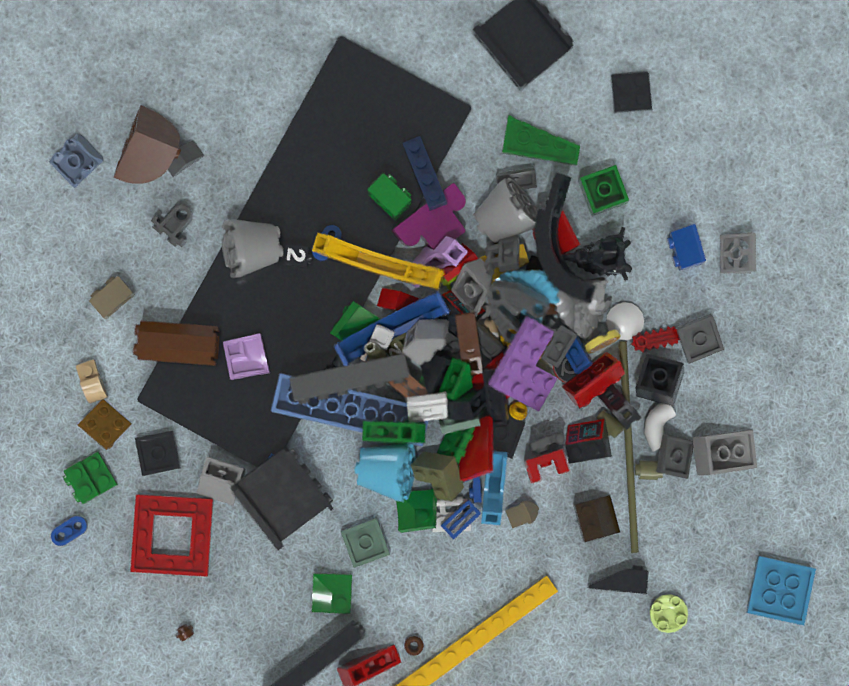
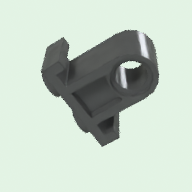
(173, 226)

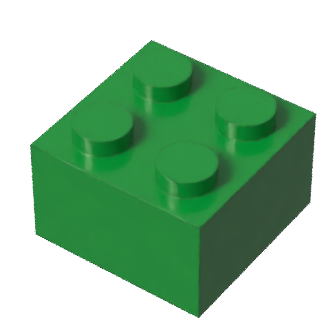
(603, 190)
(390, 196)

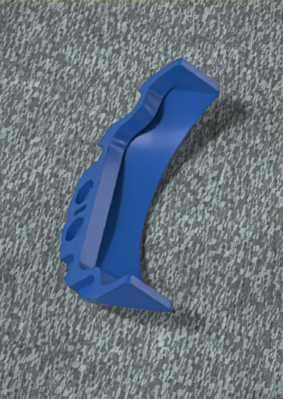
(399, 322)

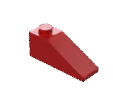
(368, 666)

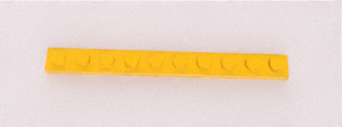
(481, 634)

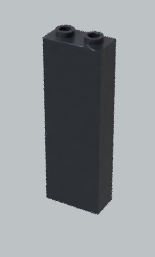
(323, 656)

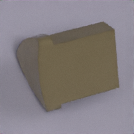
(522, 514)

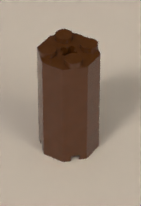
(176, 343)

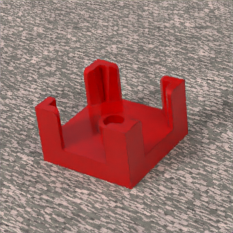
(545, 460)

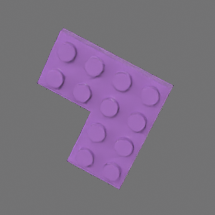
(518, 371)

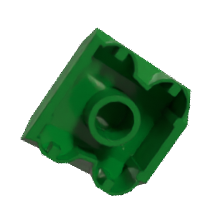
(352, 321)

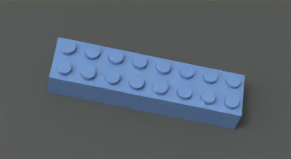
(341, 411)

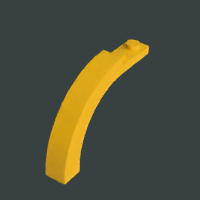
(377, 263)

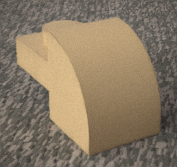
(91, 381)

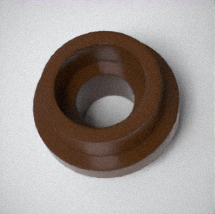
(184, 632)
(409, 650)

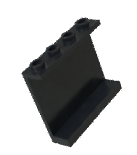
(523, 40)
(281, 495)

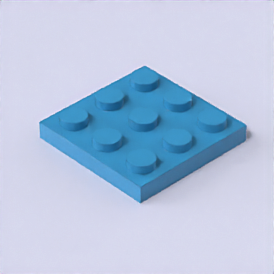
(781, 590)

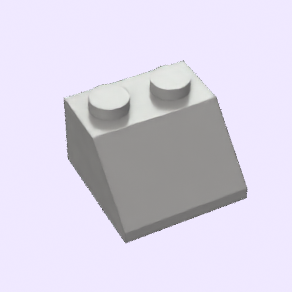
(472, 285)

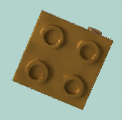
(104, 424)

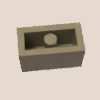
(111, 297)

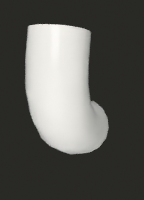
(654, 424)

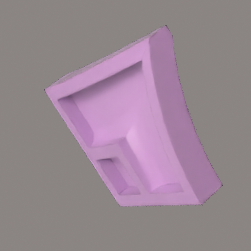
(246, 357)

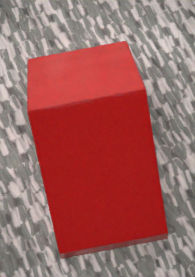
(394, 299)

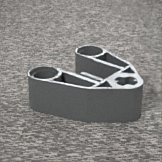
(509, 302)

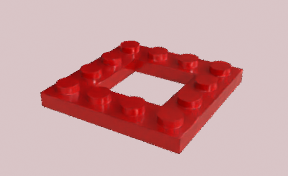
(145, 510)

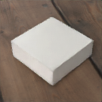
(382, 336)

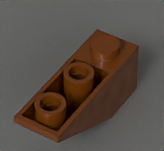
(469, 341)

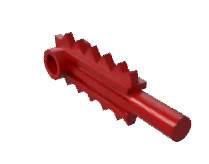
(655, 339)

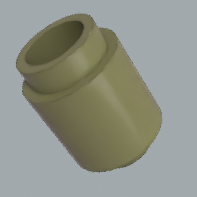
(647, 470)

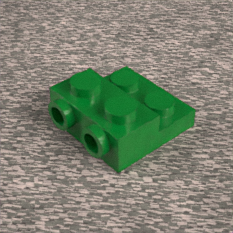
(89, 478)

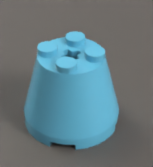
(387, 470)

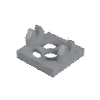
(725, 241)

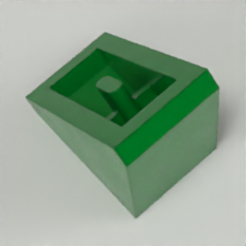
(457, 379)

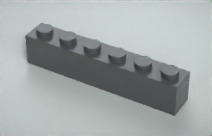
(348, 378)

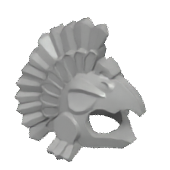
(581, 316)

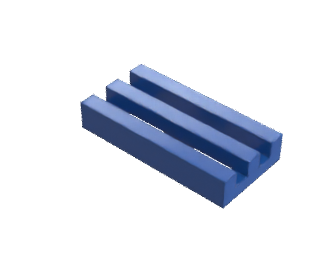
(478, 513)

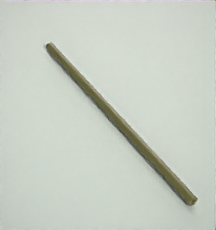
(629, 453)

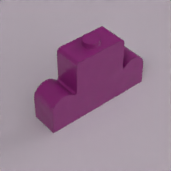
(434, 224)

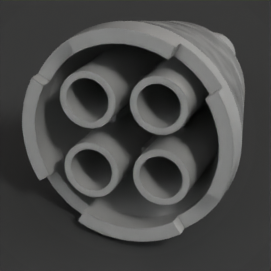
(505, 212)
(249, 246)

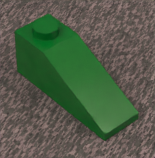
(394, 432)

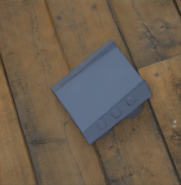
(76, 160)

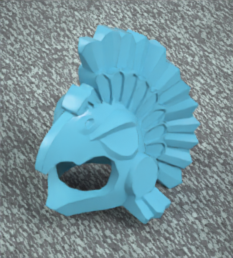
(535, 280)

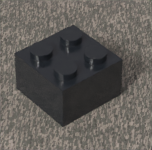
(660, 379)

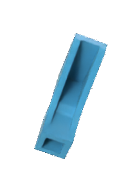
(494, 490)

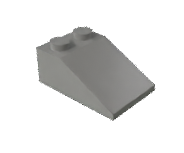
(724, 452)

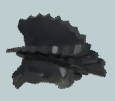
(603, 256)

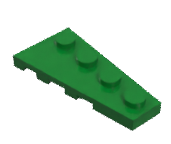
(530, 142)

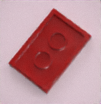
(479, 452)

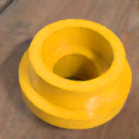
(518, 411)

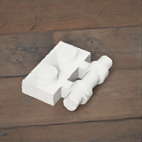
(442, 516)

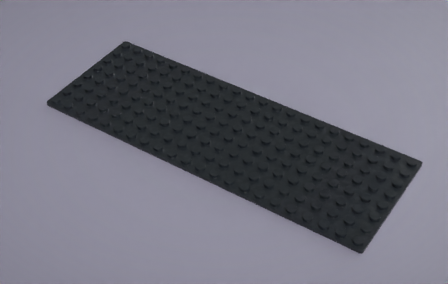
(318, 177)

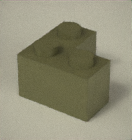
(440, 472)

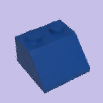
(686, 247)

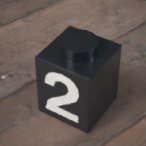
(297, 256)

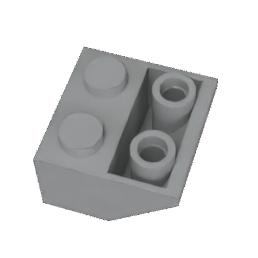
(425, 339)
(217, 479)

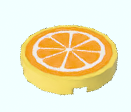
(602, 341)

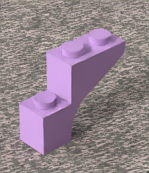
(445, 254)

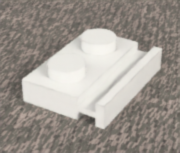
(426, 407)

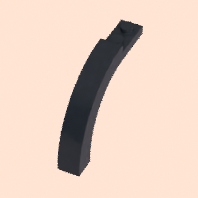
(548, 244)

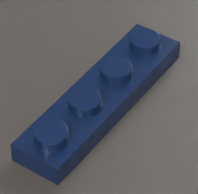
(425, 173)

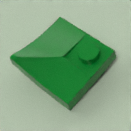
(417, 512)
(332, 593)

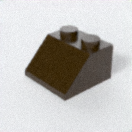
(596, 518)

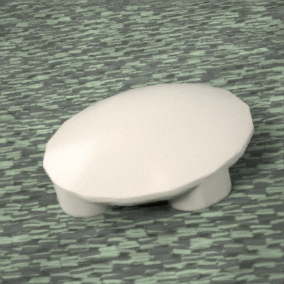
(626, 319)

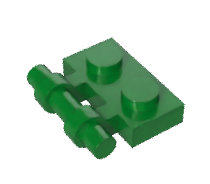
(456, 443)

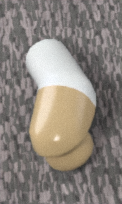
(490, 325)

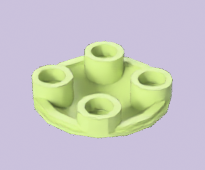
(668, 613)

